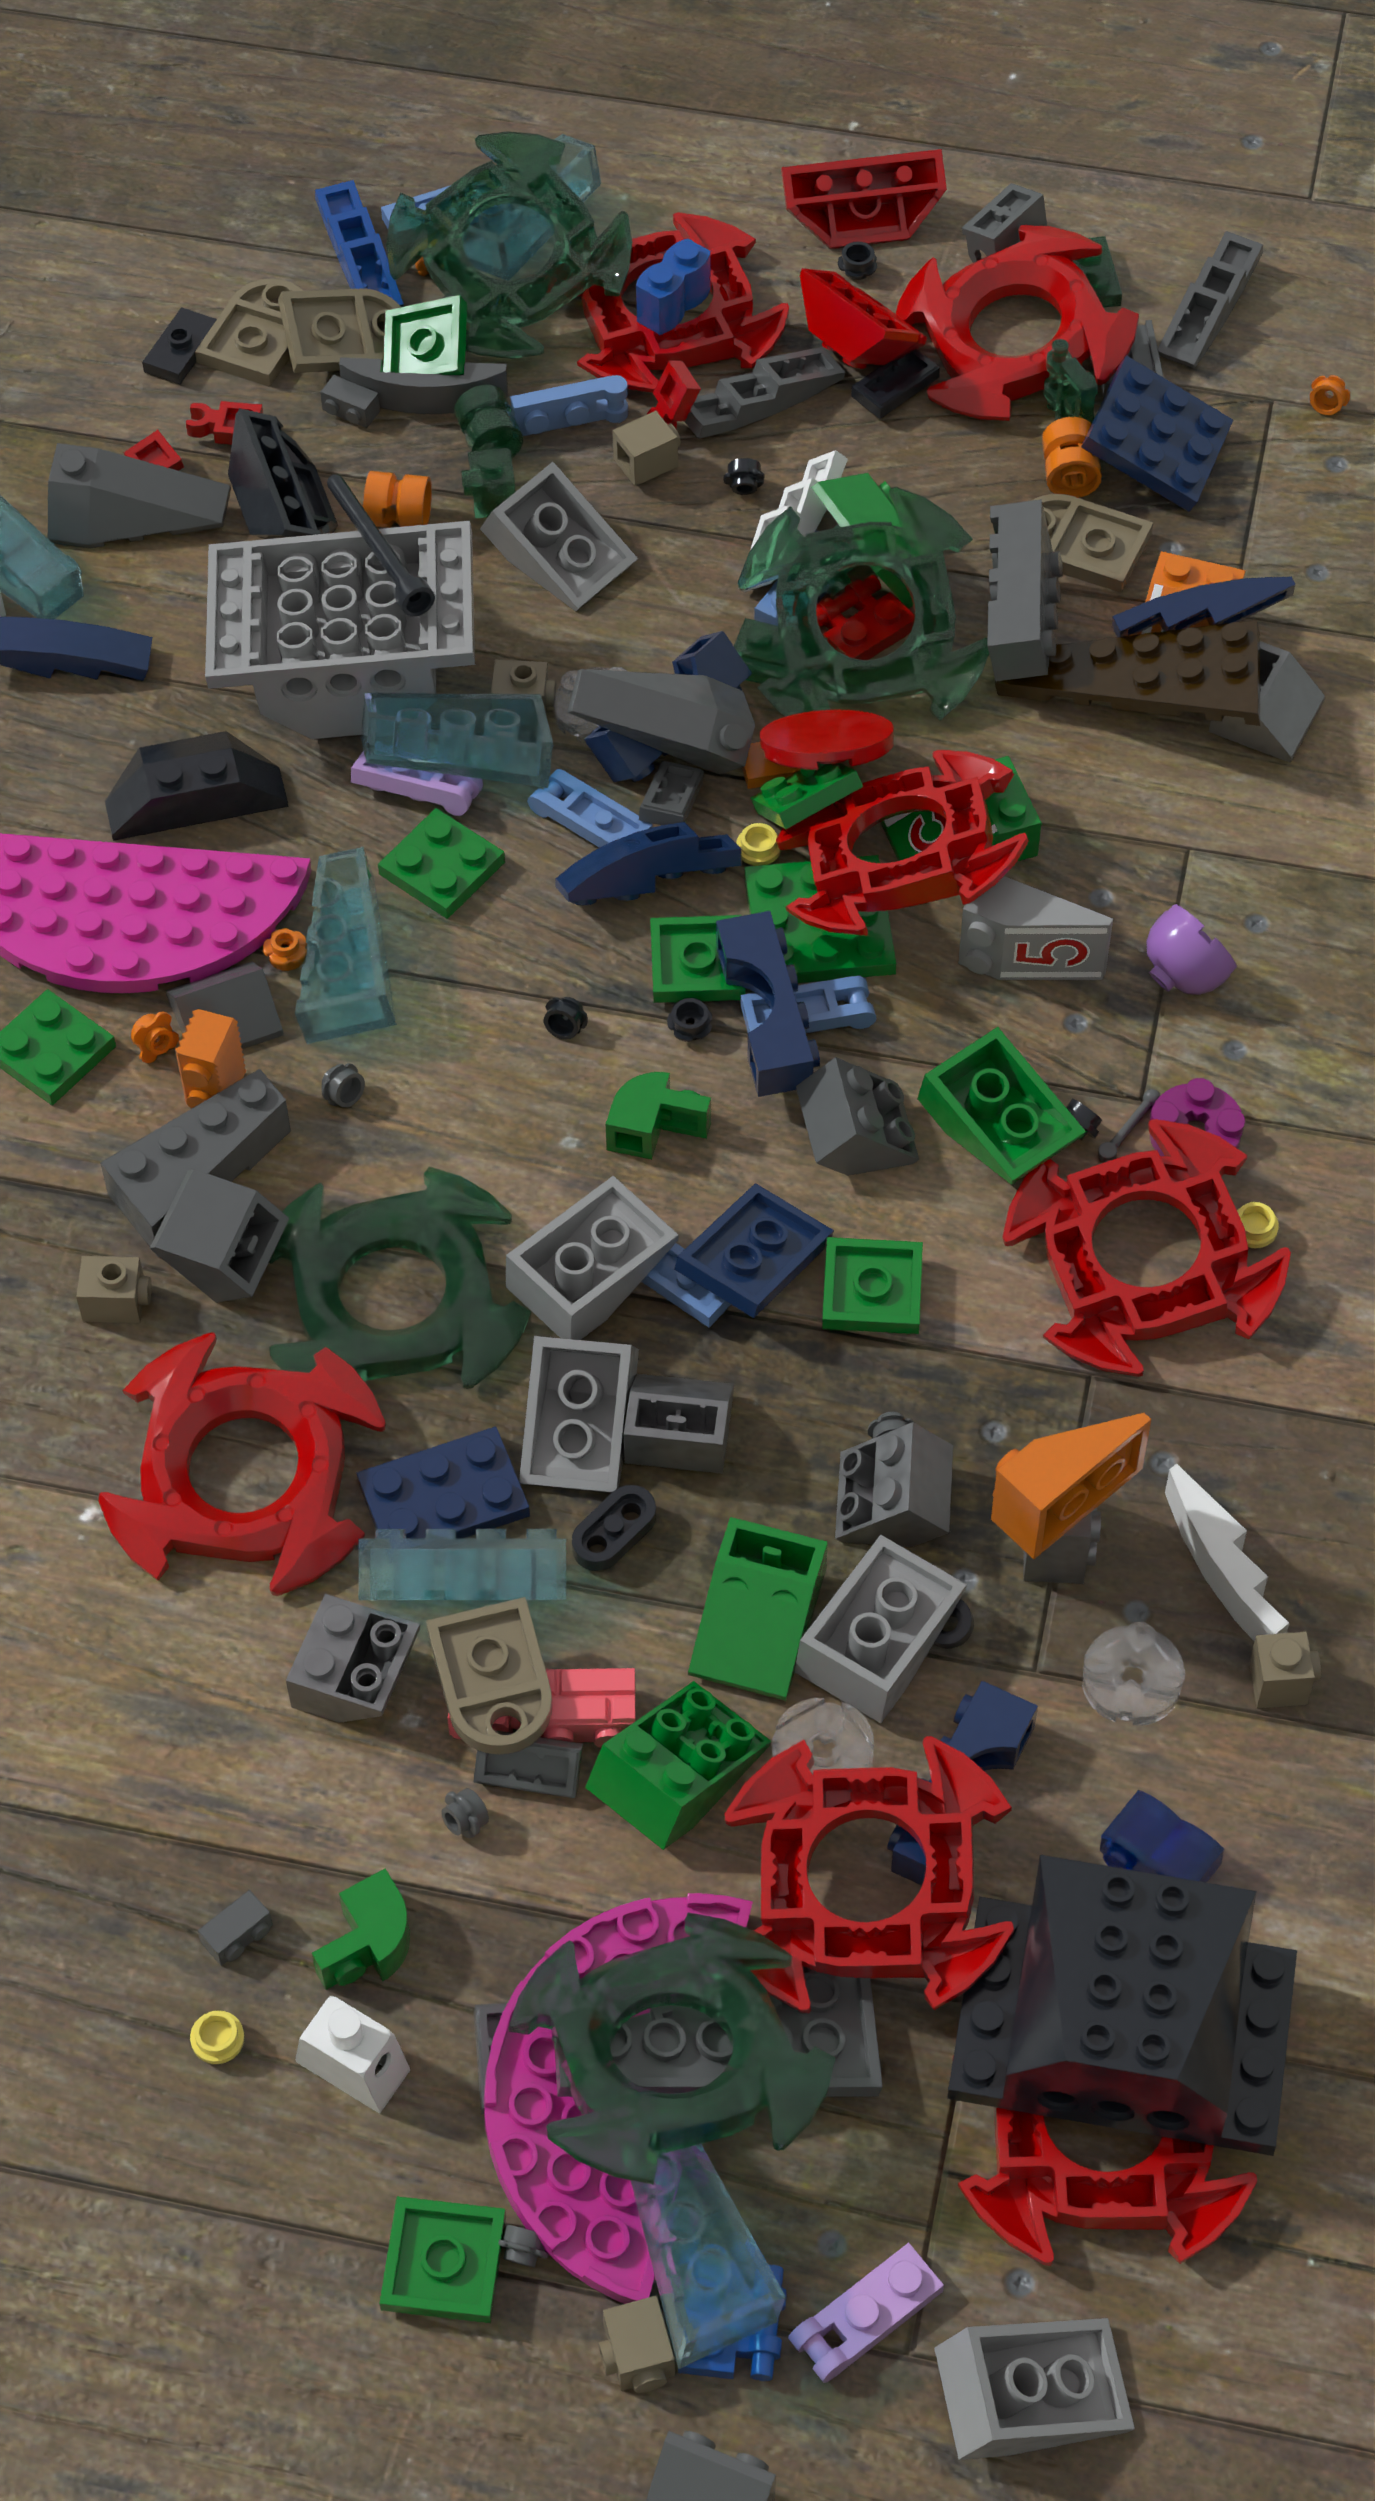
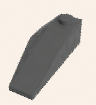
(115, 497)
(670, 712)

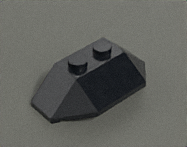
(276, 481)
(192, 785)

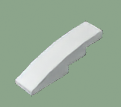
(803, 498)
(1217, 1547)

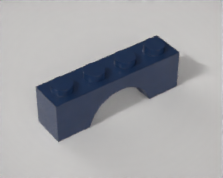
(708, 656)
(754, 959)
(993, 1735)

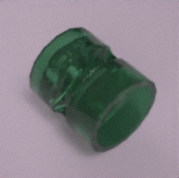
(488, 420)

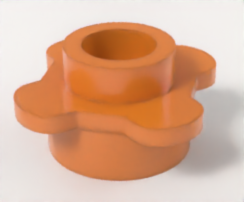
(154, 1035)

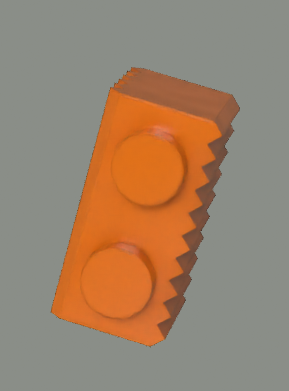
(209, 1056)

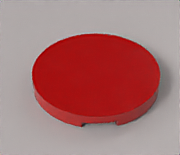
(827, 738)

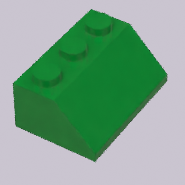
(858, 501)

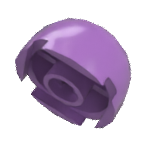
(1186, 954)

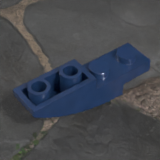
(630, 863)

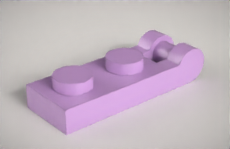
(444, 789)
(867, 2312)

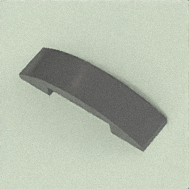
(421, 392)

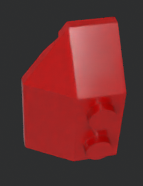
(865, 197)
(854, 321)

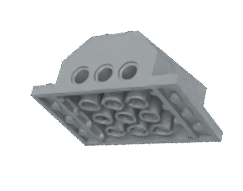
(322, 626)

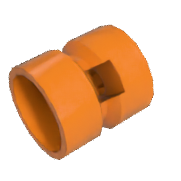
(1067, 465)
(397, 500)

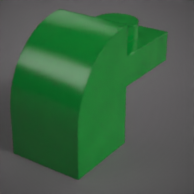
(649, 1105)
(378, 1935)

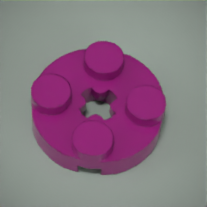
(1202, 1103)

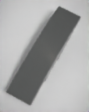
(1210, 300)
(771, 388)

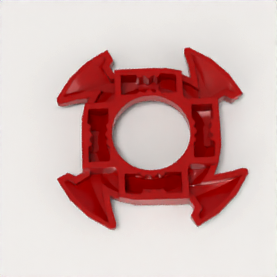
(1037, 267)
(719, 333)
(954, 865)
(1111, 1311)
(193, 1404)
(925, 1936)
(1157, 2194)

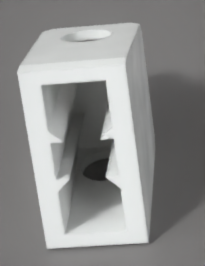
(345, 2050)

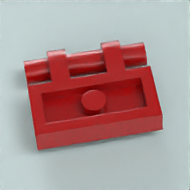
(869, 630)

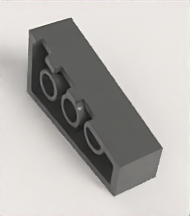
(1022, 591)
(214, 1137)

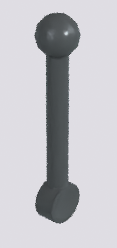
(1108, 1150)

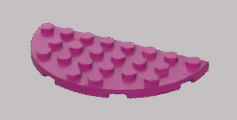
(136, 912)
(575, 2210)

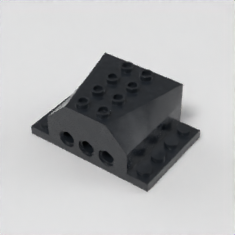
(1130, 2009)

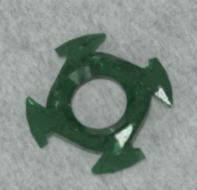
(501, 306)
(909, 552)
(423, 1221)
(709, 1972)

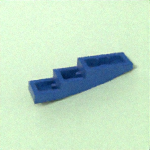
(355, 240)

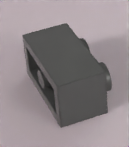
(350, 401)
(235, 1928)

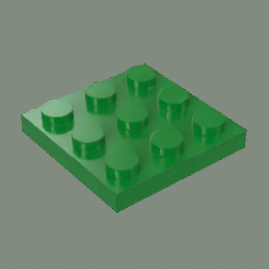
(814, 951)

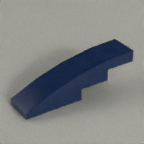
(1216, 602)
(73, 647)

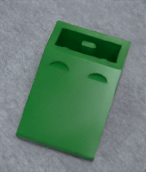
(758, 1608)
(675, 1763)

